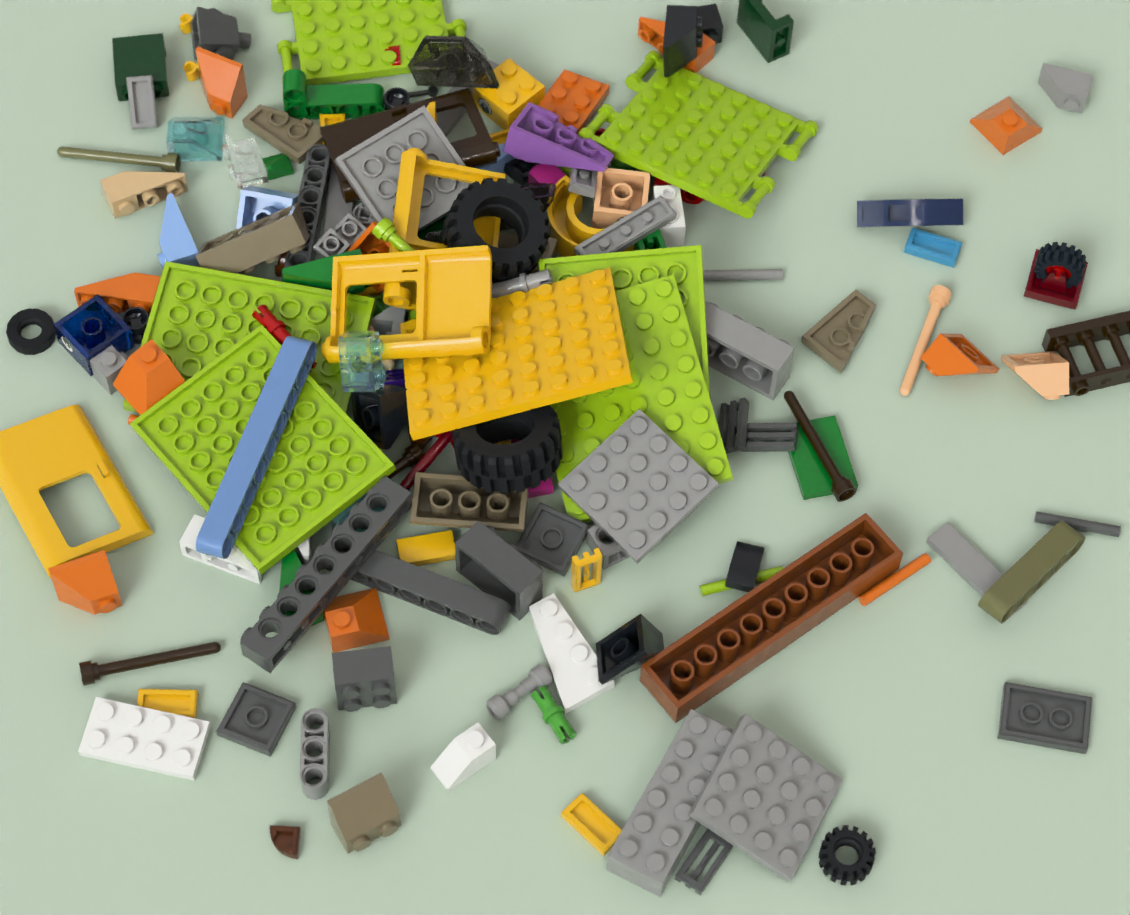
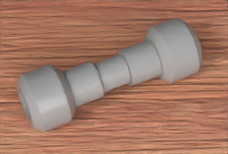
(500, 705)

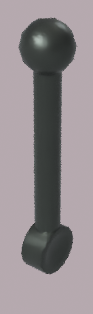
(432, 91)

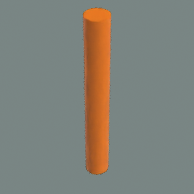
(894, 579)

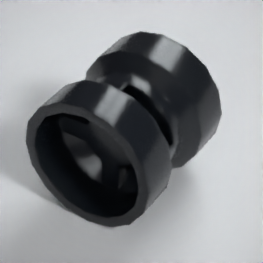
(396, 97)
(137, 320)

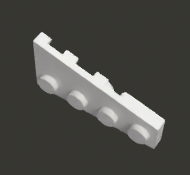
(567, 654)

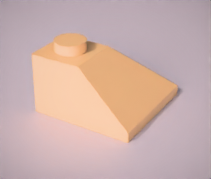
(1042, 371)

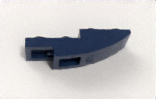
(909, 212)

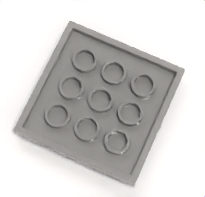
(375, 166)
(638, 486)
(765, 797)

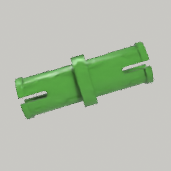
(553, 715)

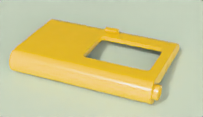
(413, 169)
(450, 301)
(49, 453)

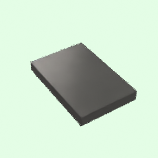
(1045, 718)

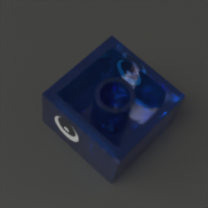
(91, 331)

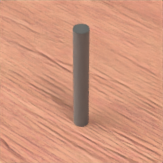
(1078, 524)

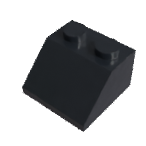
(681, 37)

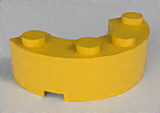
(565, 224)

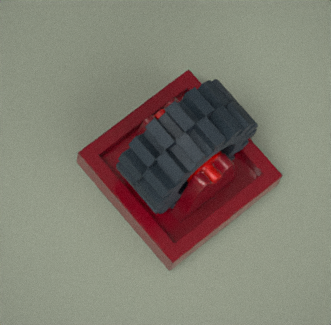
(1057, 275)

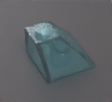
(196, 138)

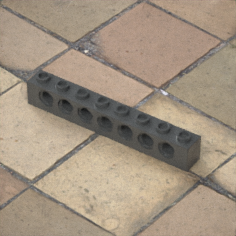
(269, 651)

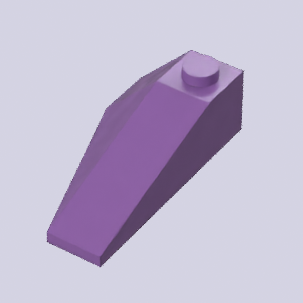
(542, 139)

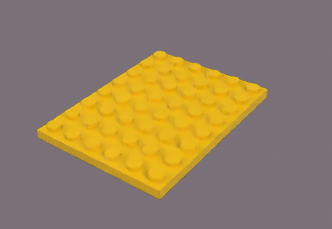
(542, 351)

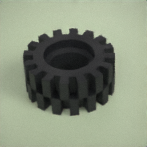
(846, 838)

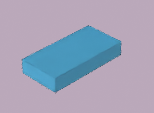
(932, 247)

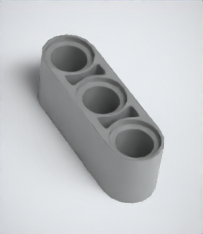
(315, 741)

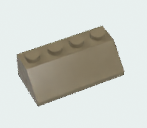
(256, 242)
(457, 503)

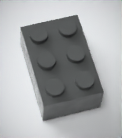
(499, 568)

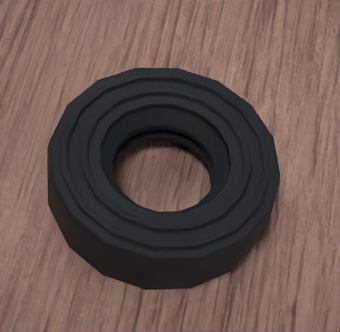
(34, 345)

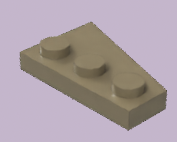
(283, 132)
(840, 330)

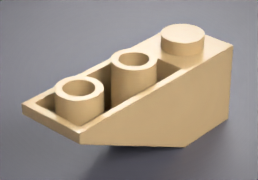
(138, 189)

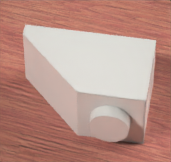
(464, 757)

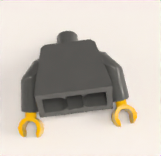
(214, 33)

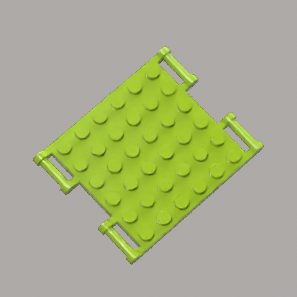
(350, 36)
(699, 136)

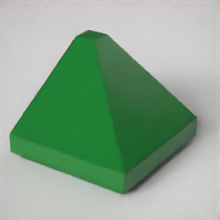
(277, 166)

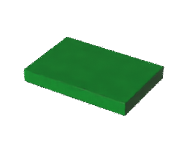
(809, 471)

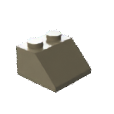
(364, 813)

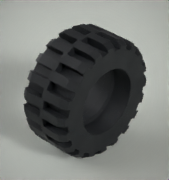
(513, 206)
(515, 464)

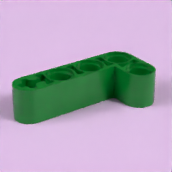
(312, 100)

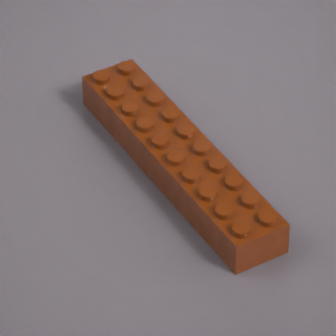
(770, 617)

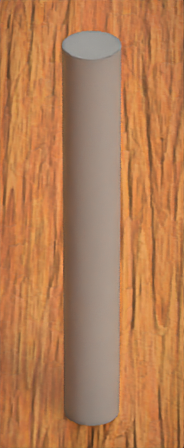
(754, 274)

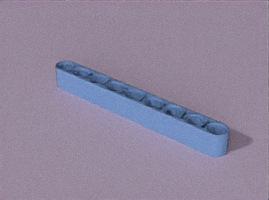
(256, 448)

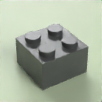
(364, 678)

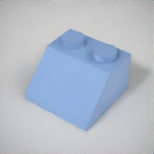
(261, 202)

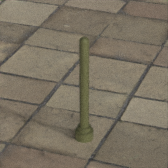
(169, 162)

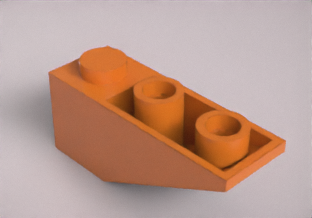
(652, 32)
(122, 292)

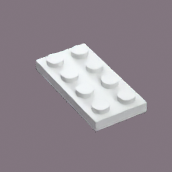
(144, 738)

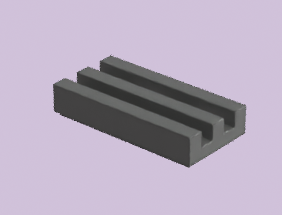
(728, 425)
(770, 433)
(691, 881)

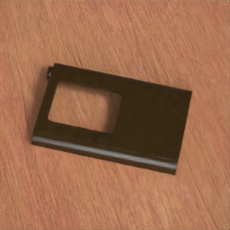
(345, 135)

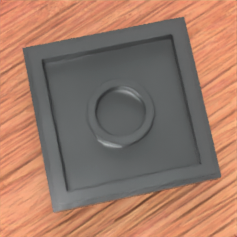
(552, 538)
(256, 719)

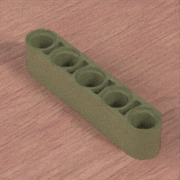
(1031, 571)

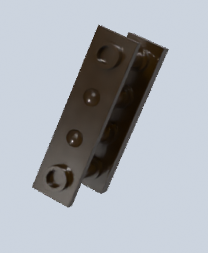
(1085, 334)

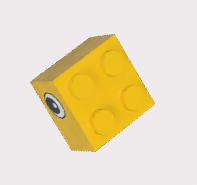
(512, 95)

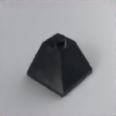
(381, 413)
(627, 648)

